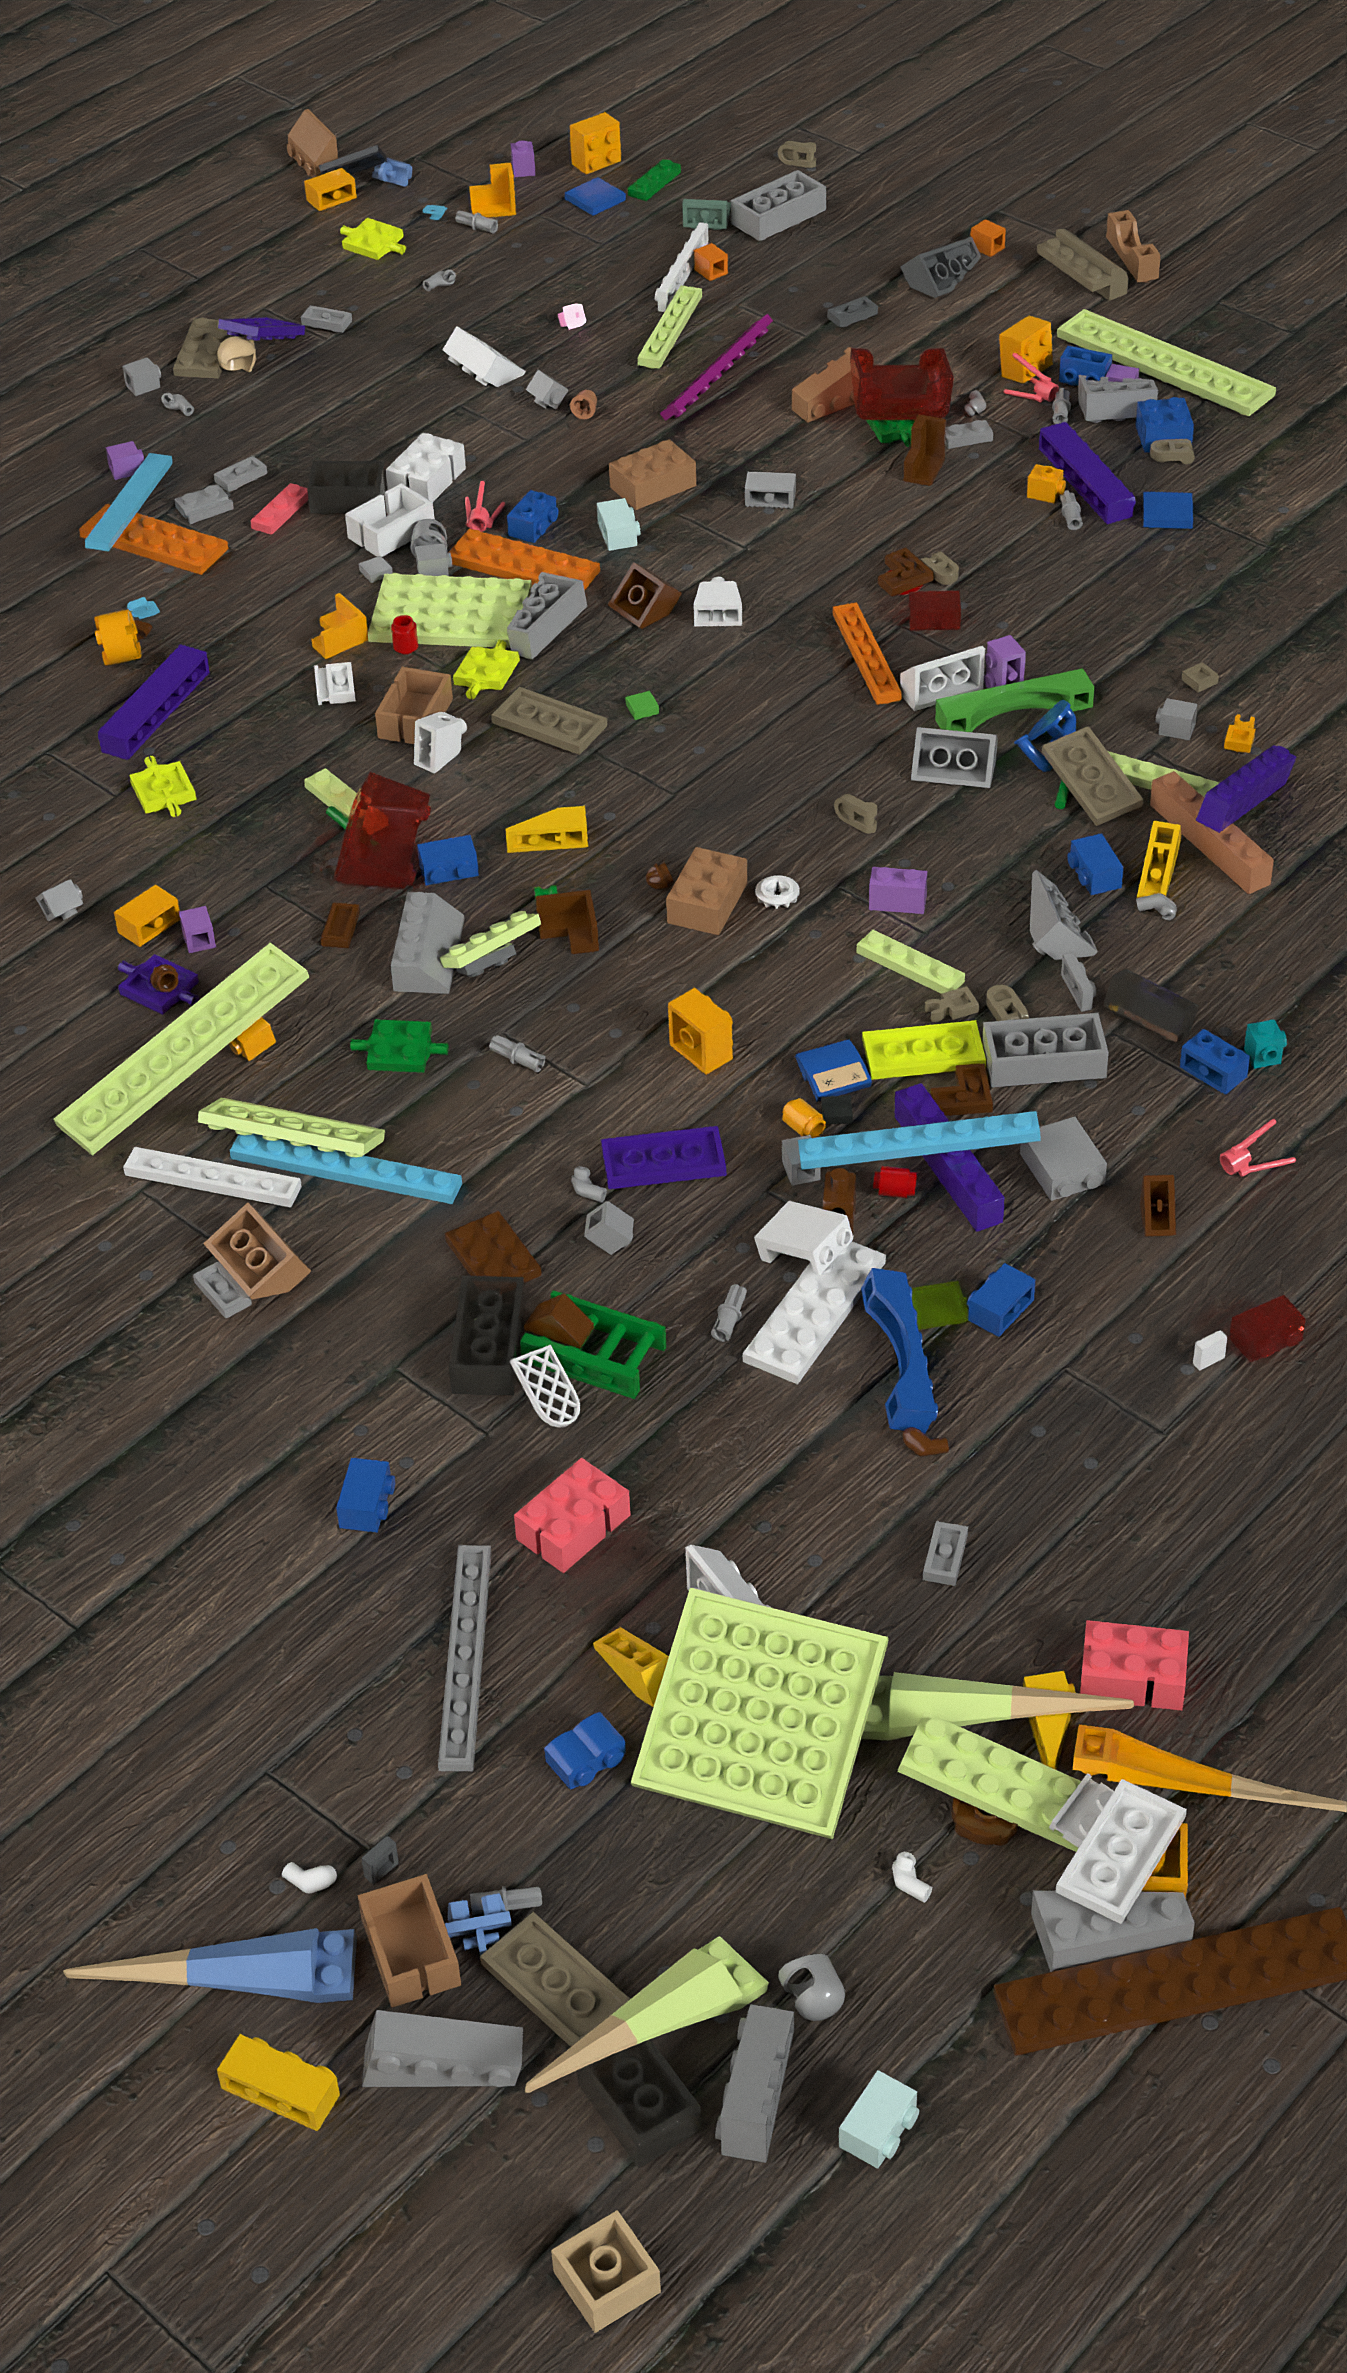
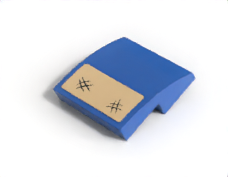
(834, 1069)

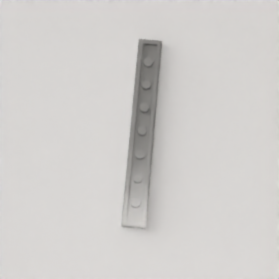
(465, 1659)

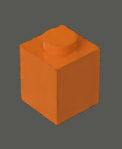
(988, 237)
(710, 262)

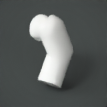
(311, 1879)
(906, 1879)

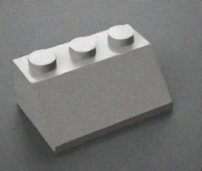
(954, 757)

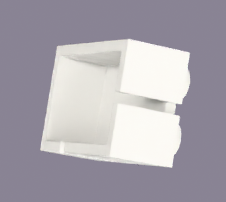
(429, 466)
(382, 533)

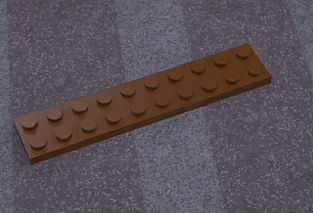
(1174, 1981)

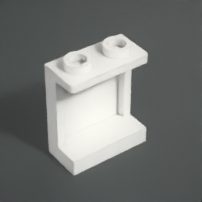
(806, 1234)

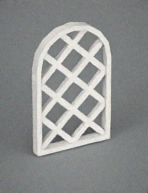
(537, 1404)

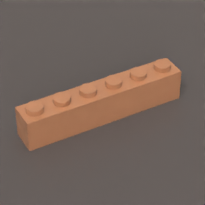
(1229, 849)

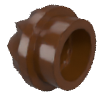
(659, 876)
(164, 978)

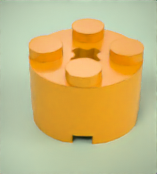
(118, 636)

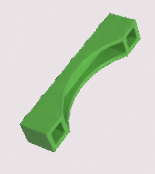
(973, 708)

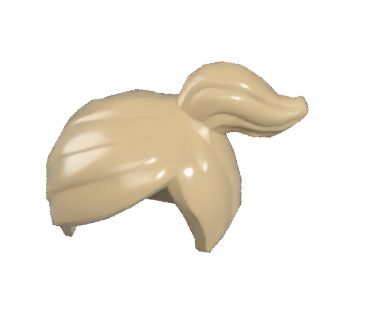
(237, 354)

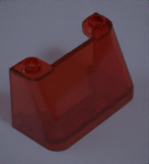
(901, 390)
(381, 834)

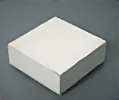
(1210, 1350)

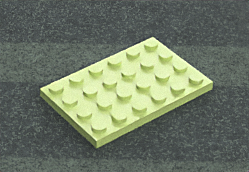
(449, 608)

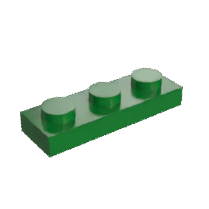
(654, 180)

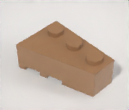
(825, 392)

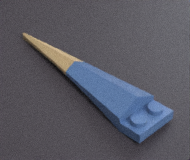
(287, 1965)

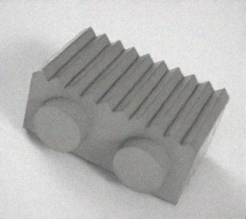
(770, 489)

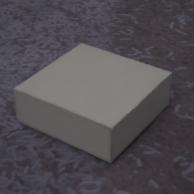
(375, 569)

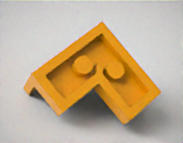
(495, 198)
(343, 629)

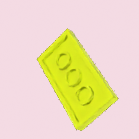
(922, 1049)

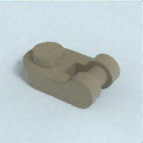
(791, 152)
(1172, 450)
(944, 568)
(851, 811)
(1003, 999)

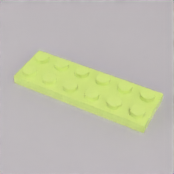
(292, 1126)
(988, 1776)

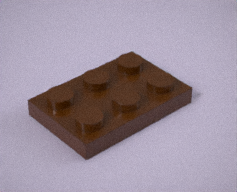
(492, 1249)

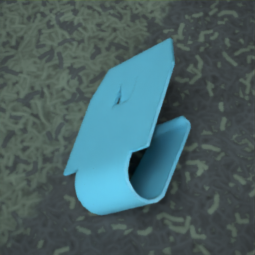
(437, 211)
(142, 608)

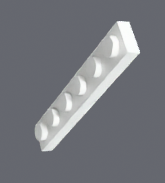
(682, 267)
(212, 1177)

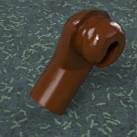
(923, 1445)

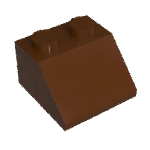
(644, 597)

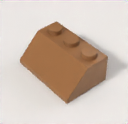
(311, 143)
(256, 1255)

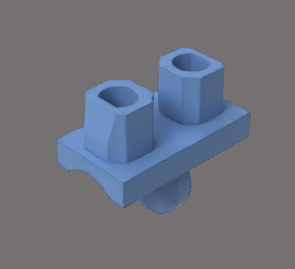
(393, 172)
(494, 1918)

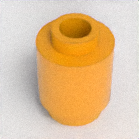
(803, 1118)

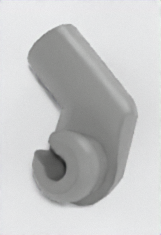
(441, 278)
(1158, 902)
(584, 1187)

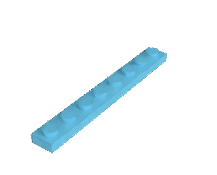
(919, 1140)
(354, 1170)

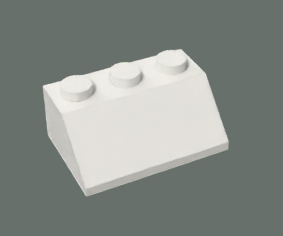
(480, 359)
(943, 678)
(713, 1573)

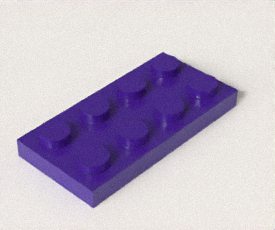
(261, 328)
(663, 1157)

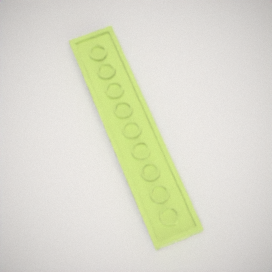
(1167, 362)
(181, 1048)

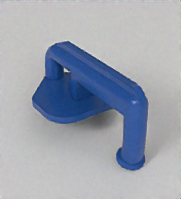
(1048, 723)

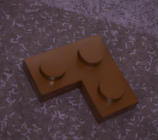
(905, 574)
(969, 1096)

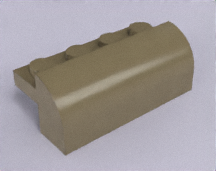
(1085, 264)

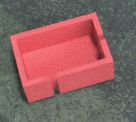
(572, 1515)
(1124, 1657)

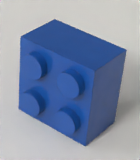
(1163, 421)

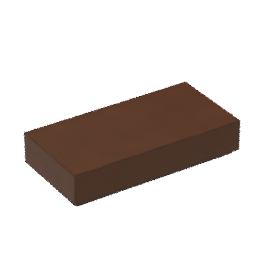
(340, 925)

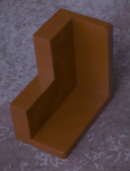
(926, 450)
(570, 916)

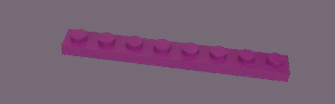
(713, 373)

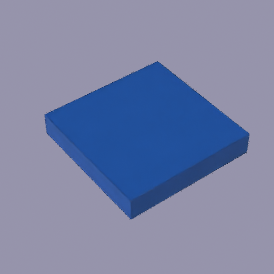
(595, 196)
(1167, 510)

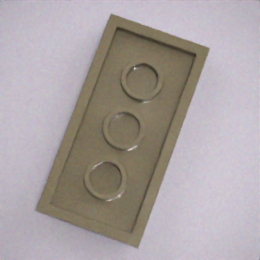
(199, 350)
(549, 720)
(1092, 776)
(553, 1979)

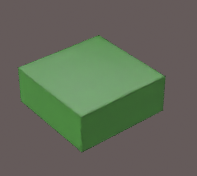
(642, 705)

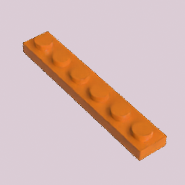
(867, 653)

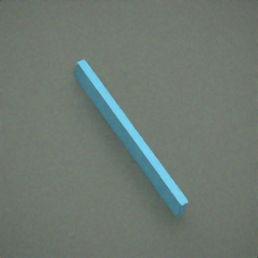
(128, 502)

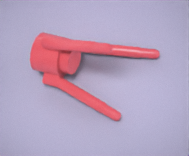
(1043, 387)
(479, 517)
(1238, 1156)

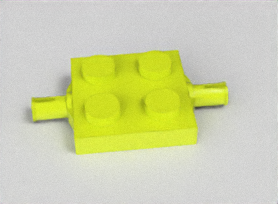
(373, 239)
(486, 668)
(162, 787)

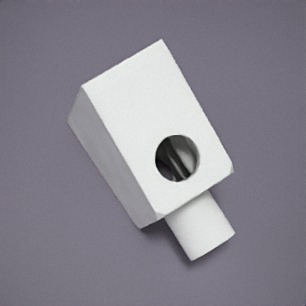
(718, 604)
(437, 740)

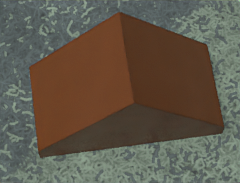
(1158, 1205)
(560, 1321)

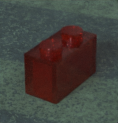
(934, 610)
(1267, 1328)

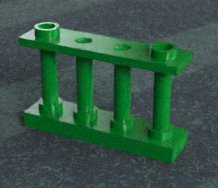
(597, 1368)

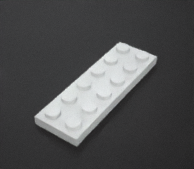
(811, 1314)

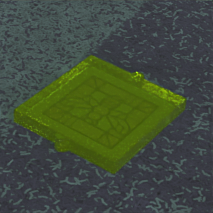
(939, 1305)

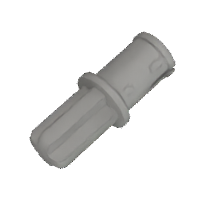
(477, 221)
(1061, 406)
(1071, 510)
(517, 1053)
(729, 1313)
(511, 1898)

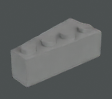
(440, 2052)
(755, 2083)

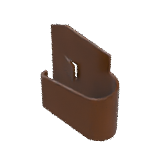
(143, 629)

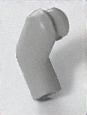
(177, 402)
(976, 404)

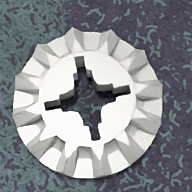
(767, 887)

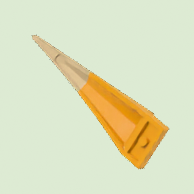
(1139, 1763)

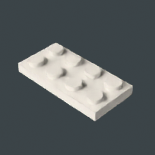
(1121, 1851)

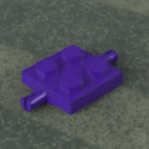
(139, 987)

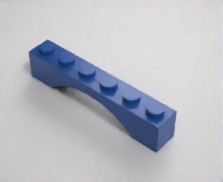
(890, 1304)

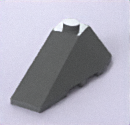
(941, 268)

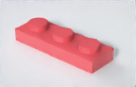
(280, 509)

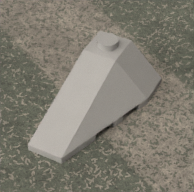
(1053, 924)

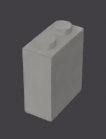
(1064, 1159)

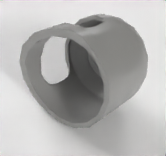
(428, 533)
(819, 1996)

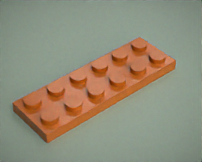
(165, 542)
(517, 559)

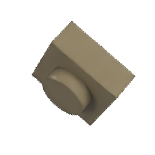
(1200, 677)

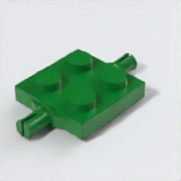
(892, 430)
(399, 1046)

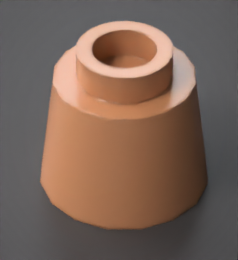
(584, 404)

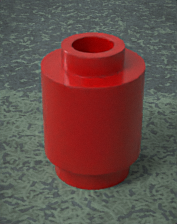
(404, 634)
(895, 1182)

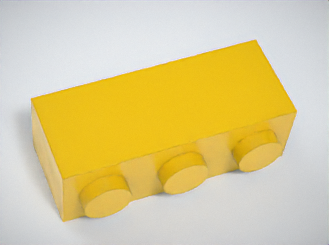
(279, 2081)

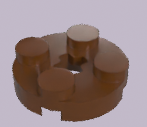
(979, 1827)

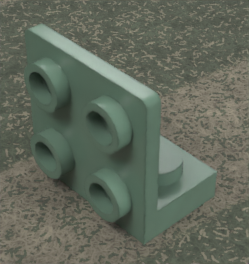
(712, 212)

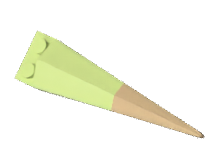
(904, 1698)
(690, 1991)

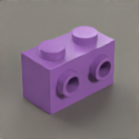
(1004, 662)
(898, 890)

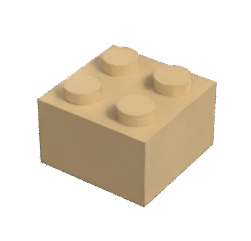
(606, 2271)

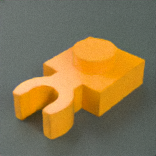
(1240, 735)

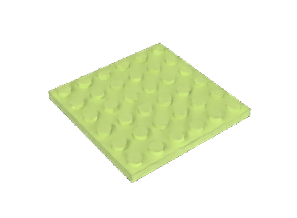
(760, 1712)

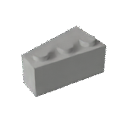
(1113, 400)

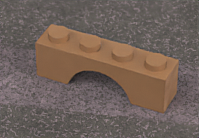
(1141, 260)

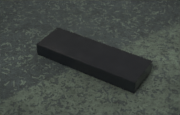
(356, 161)

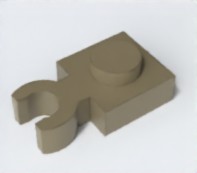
(953, 1003)

